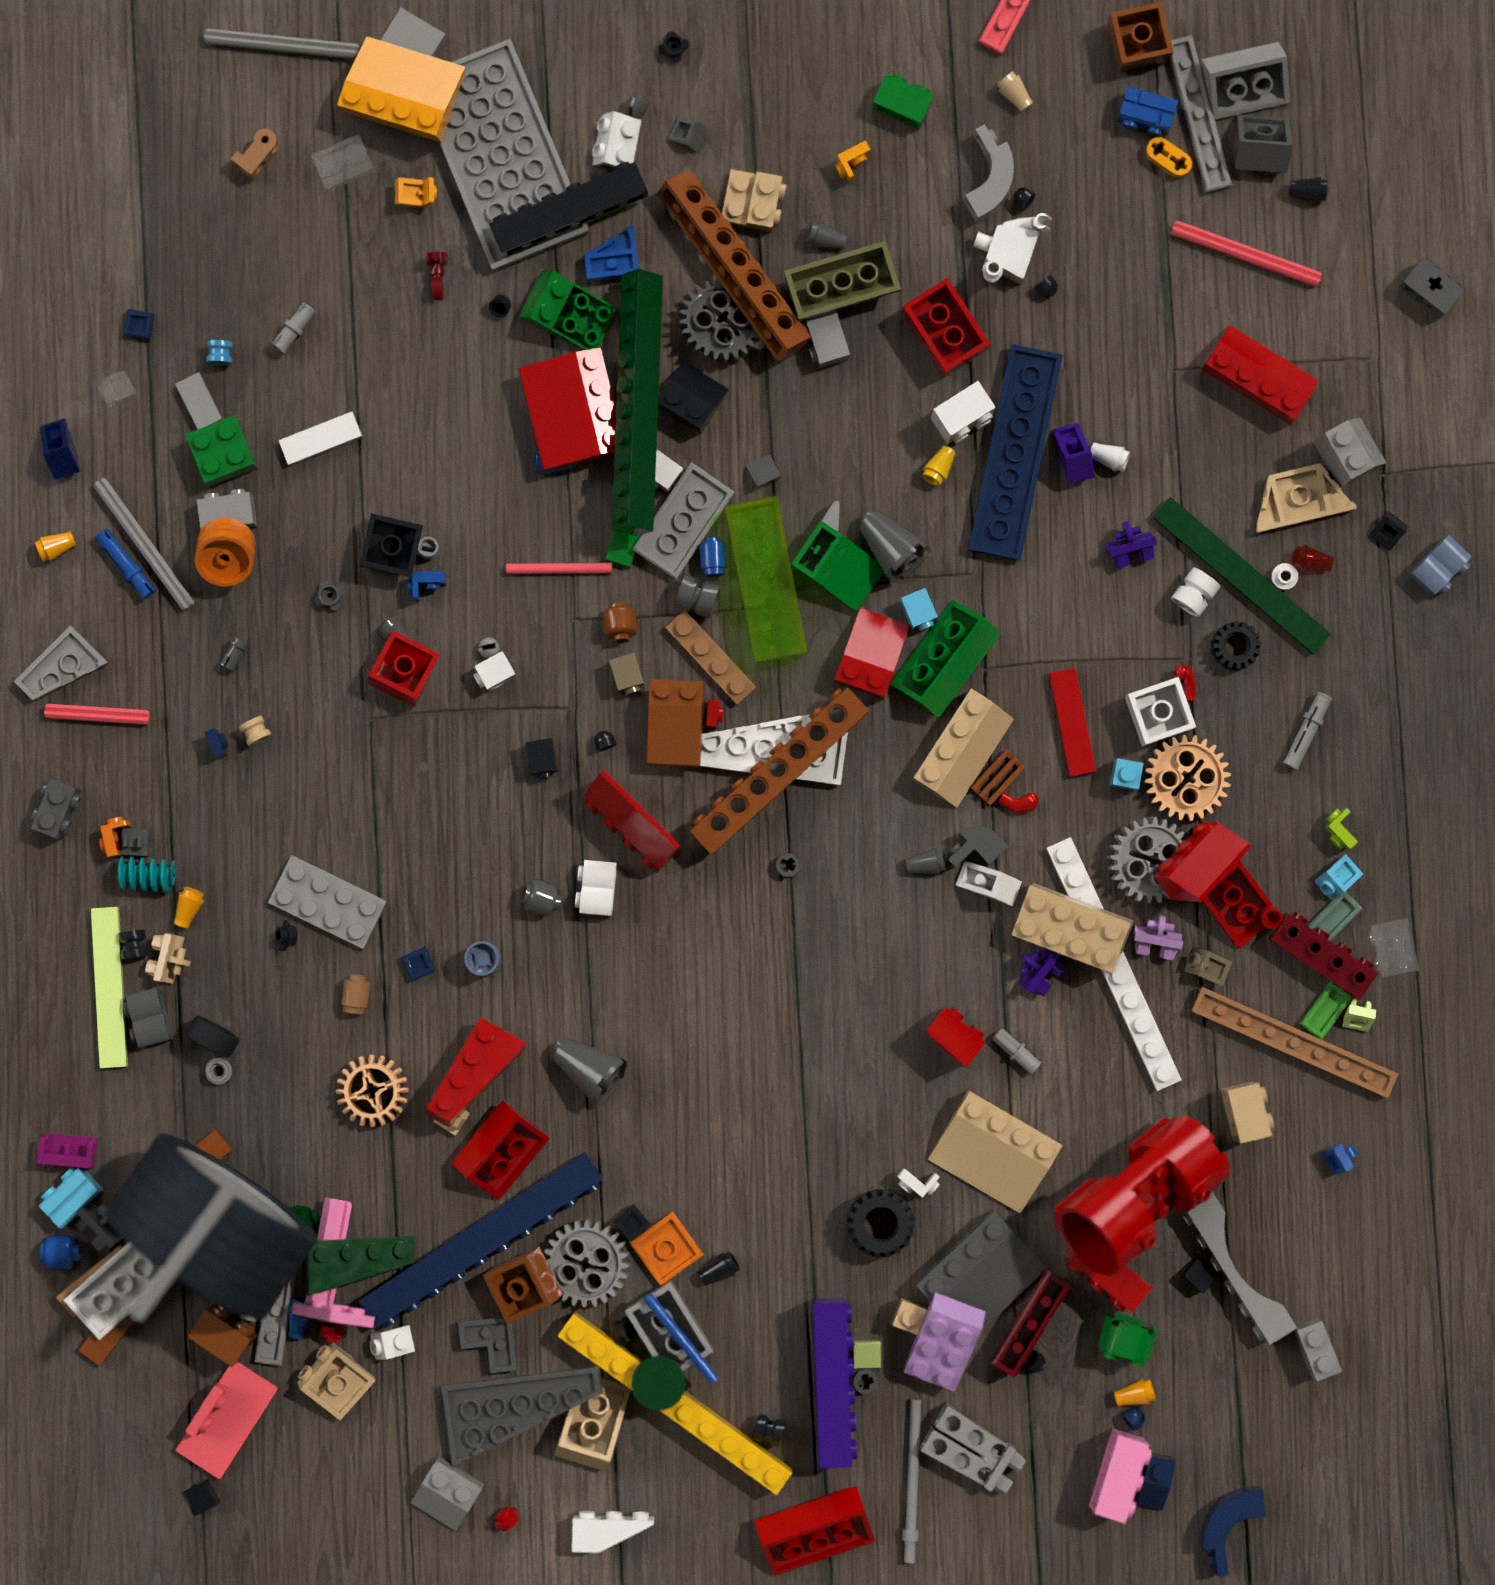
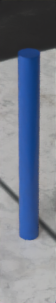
(680, 1338)

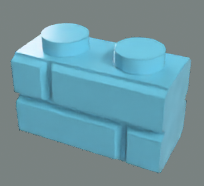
(70, 1197)

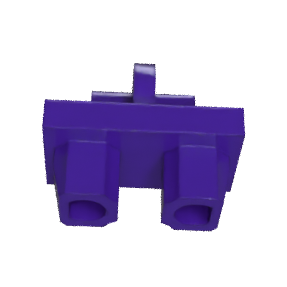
(1142, 543)
(1036, 969)

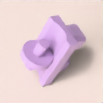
(1159, 934)

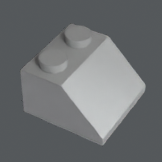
(447, 1493)

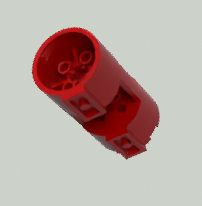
(1115, 1217)

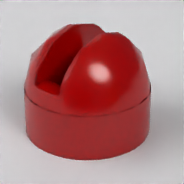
(1277, 916)

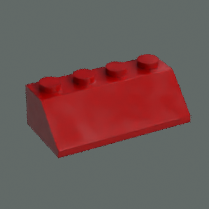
(1260, 375)
(814, 1530)

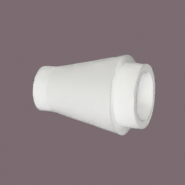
(1110, 456)

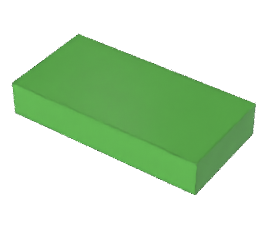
(1326, 1010)

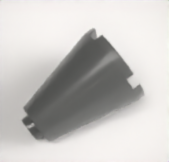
(893, 545)
(590, 1068)

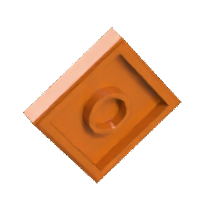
(666, 1248)

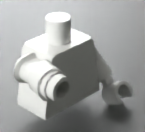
(1010, 247)

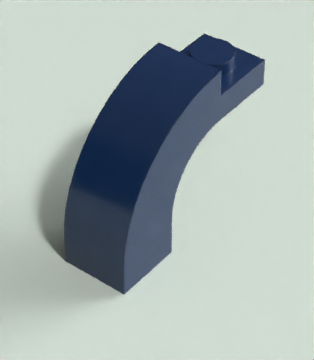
(1223, 1515)

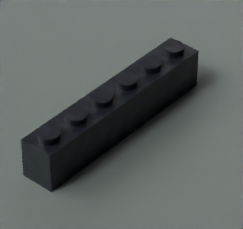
(568, 209)

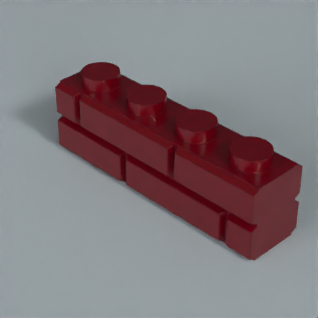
(1030, 1323)

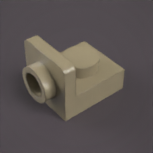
(1208, 966)

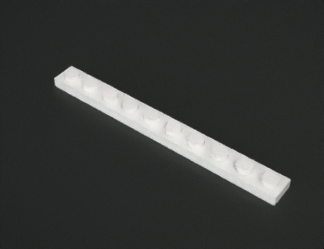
(1122, 980)

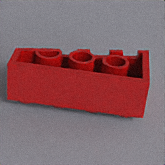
(478, 1064)

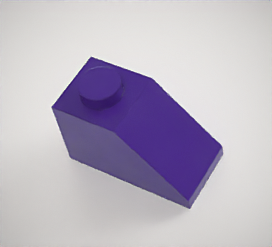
(1074, 453)

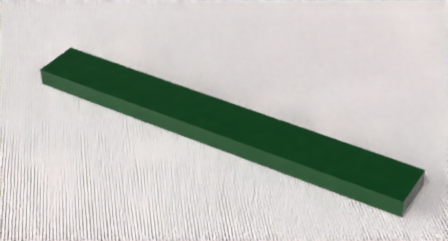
(1241, 575)

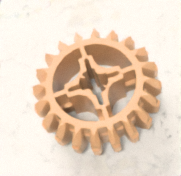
(376, 1102)

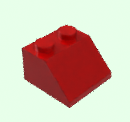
(403, 668)
(955, 1036)

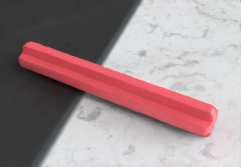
(97, 714)

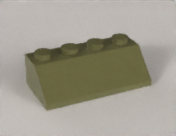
(841, 280)

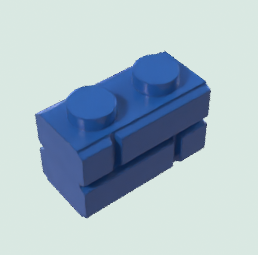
(1147, 112)

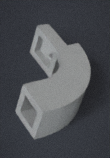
(990, 196)

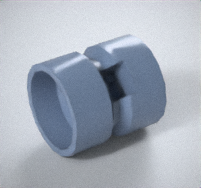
(483, 958)

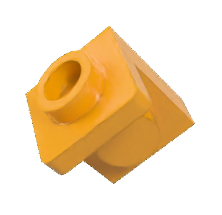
(854, 156)

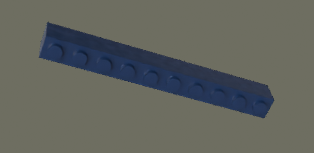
(481, 1239)

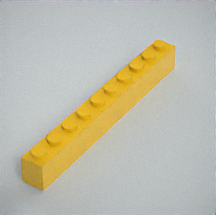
(687, 1412)

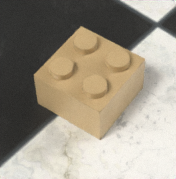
(1247, 1112)

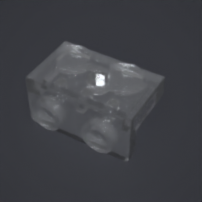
(1394, 947)

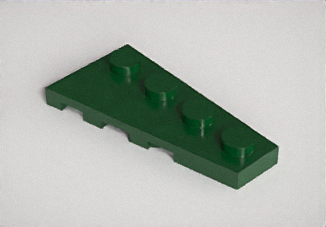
(352, 1259)

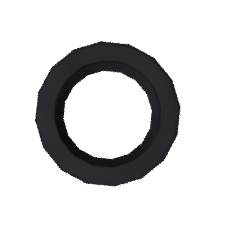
(212, 1036)

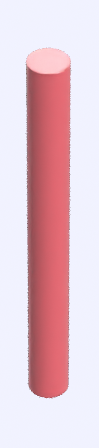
(559, 568)

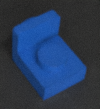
(429, 580)

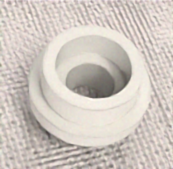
(1277, 580)

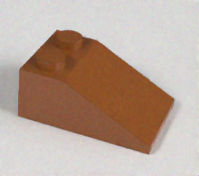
(675, 723)

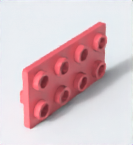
(226, 1419)

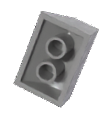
(1247, 80)

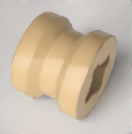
(255, 731)

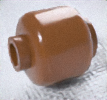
(619, 622)

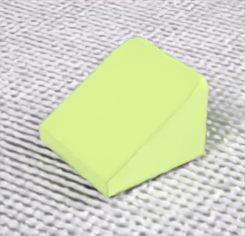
(867, 1354)

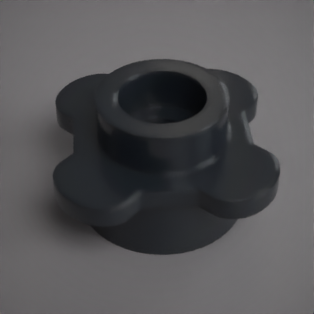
(673, 39)
(286, 935)
(624, 1331)

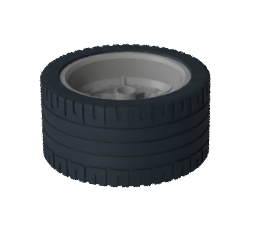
(245, 1253)

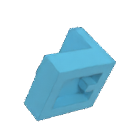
(1338, 877)

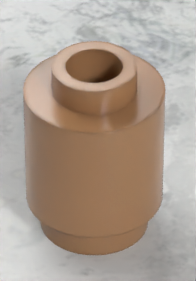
(355, 994)

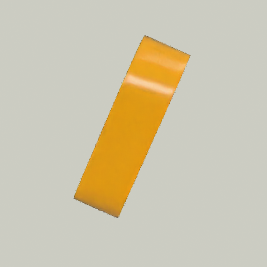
(1164, 162)

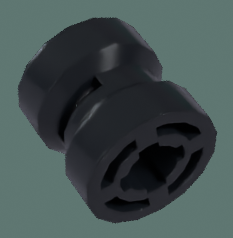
(133, 946)
(769, 1430)

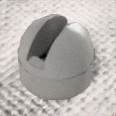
(429, 544)
(489, 652)

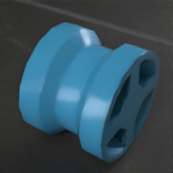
(219, 352)

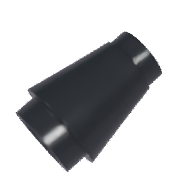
(1309, 189)
(720, 1268)

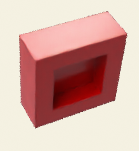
(714, 714)

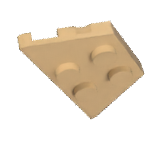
(1300, 497)

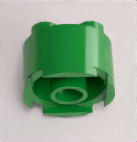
(1127, 1338)

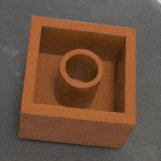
(1140, 36)
(522, 1285)
(223, 1334)

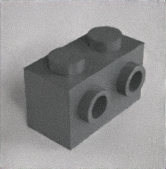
(55, 809)

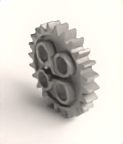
(1157, 837)
(592, 1239)

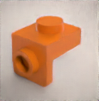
(110, 842)

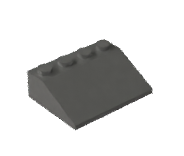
(984, 1268)

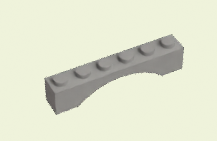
(1269, 1316)

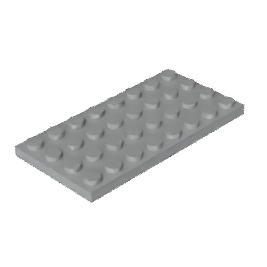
(501, 148)

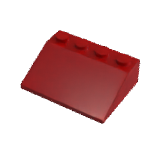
(570, 408)
(631, 821)

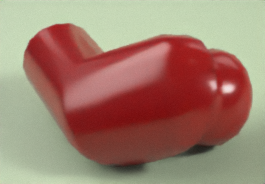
(1188, 683)
(1020, 805)

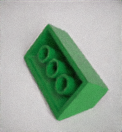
(945, 658)

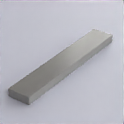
(1199, 115)

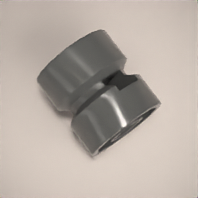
(697, 596)

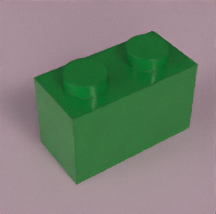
(903, 100)

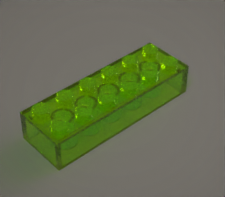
(766, 580)

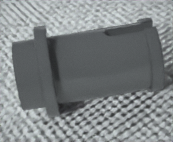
(234, 653)

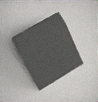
(687, 133)
(763, 472)

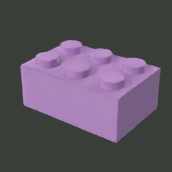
(945, 1342)

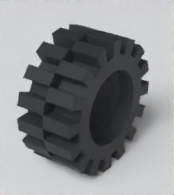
(1247, 634)

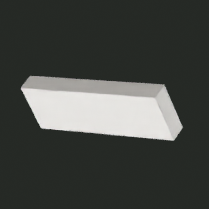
(320, 438)

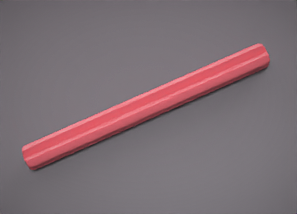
(1246, 253)

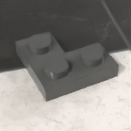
(496, 1335)

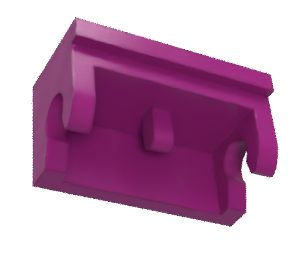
(67, 1150)

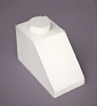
(988, 883)

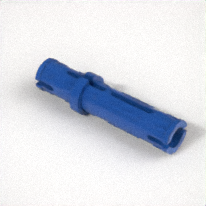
(131, 572)

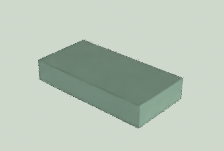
(1336, 915)

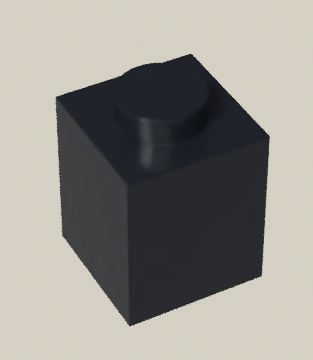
(542, 758)

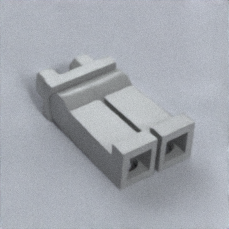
(982, 1468)

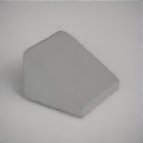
(832, 516)

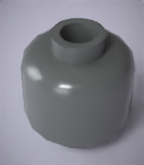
(540, 897)

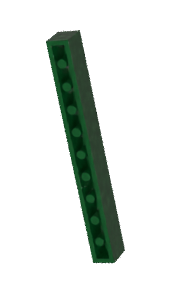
(637, 402)

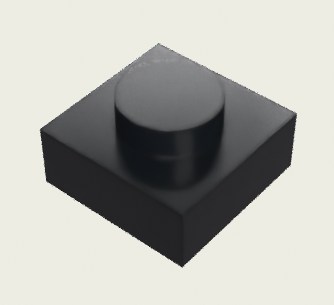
(632, 1222)

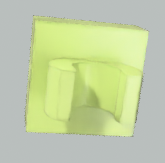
(1359, 1017)

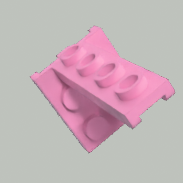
(321, 1305)

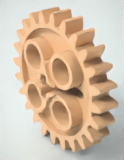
(1204, 793)

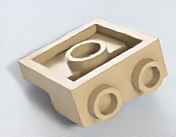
(753, 200)
(335, 1380)

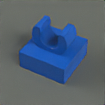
(1339, 1158)

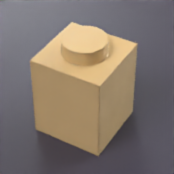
(909, 1316)

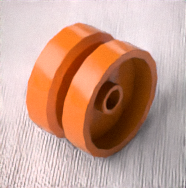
(225, 552)

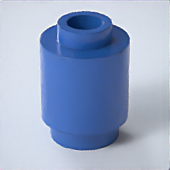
(713, 557)

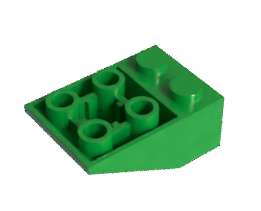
(567, 311)
(837, 566)

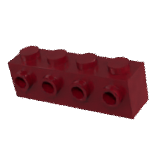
(1323, 955)

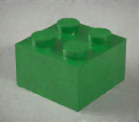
(221, 451)

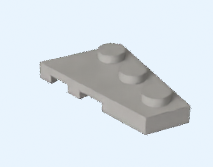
(60, 664)

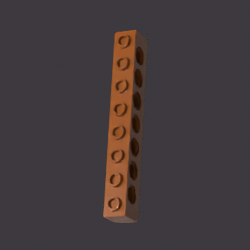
(733, 265)
(853, 712)

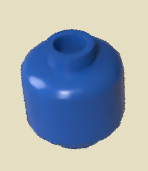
(60, 1252)

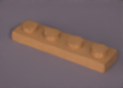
(710, 657)

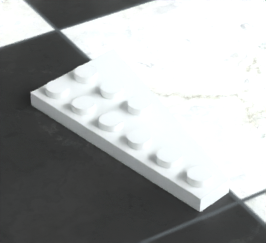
(747, 745)

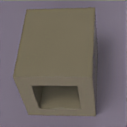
(627, 674)

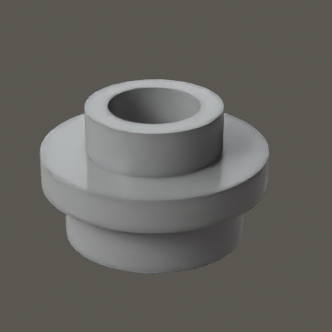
(210, 1071)

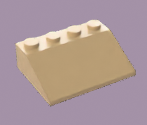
(994, 1151)

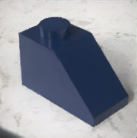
(1156, 1481)

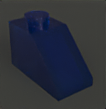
(59, 449)

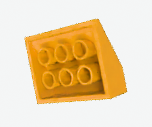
(401, 89)

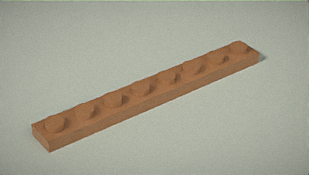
(1294, 1042)

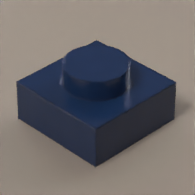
(217, 743)

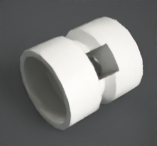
(1195, 592)

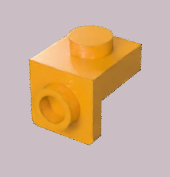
(415, 192)

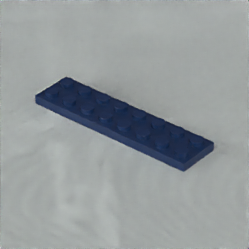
(1015, 452)

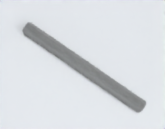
(281, 43)
(143, 544)
(185, 1249)

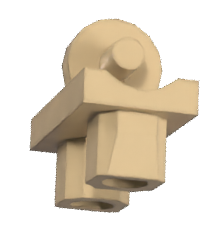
(170, 958)

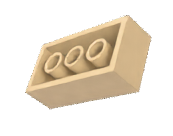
(1072, 927)

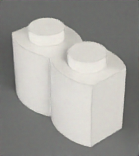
(597, 888)

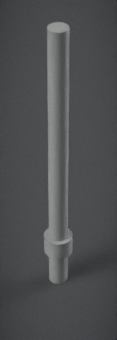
(910, 1533)

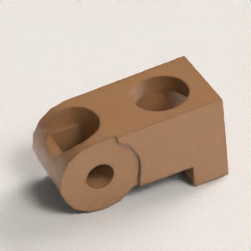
(258, 154)

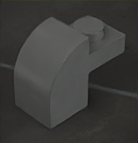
(982, 841)

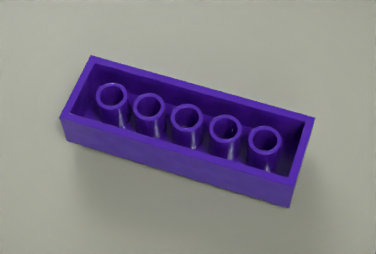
(832, 1382)

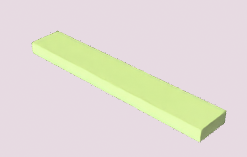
(109, 987)

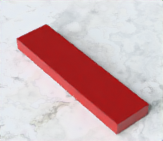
(1072, 722)

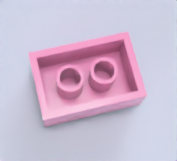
(1120, 1476)

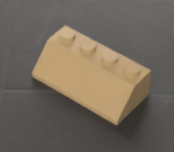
(963, 748)

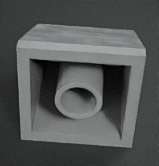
(1349, 451)

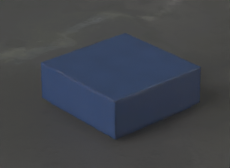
(138, 324)
(418, 964)

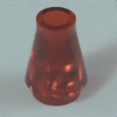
(1311, 559)

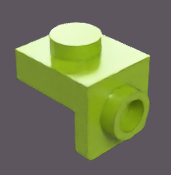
(1340, 836)

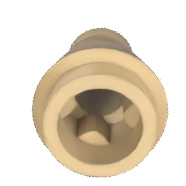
(1014, 90)

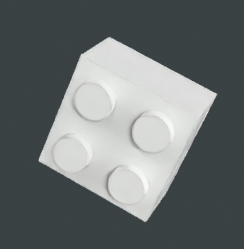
(962, 413)
(1160, 711)

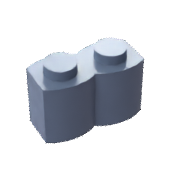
(1440, 566)

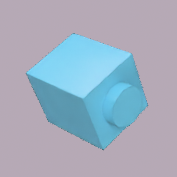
(919, 610)
(1126, 774)

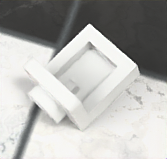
(910, 1183)
(392, 1343)

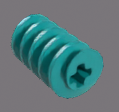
(146, 875)

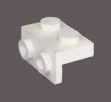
(616, 139)

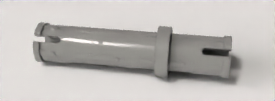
(1311, 722)

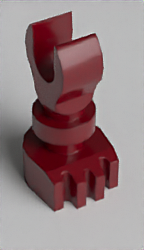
(437, 260)

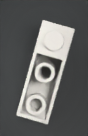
(599, 1532)

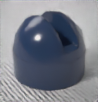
(1134, 1418)

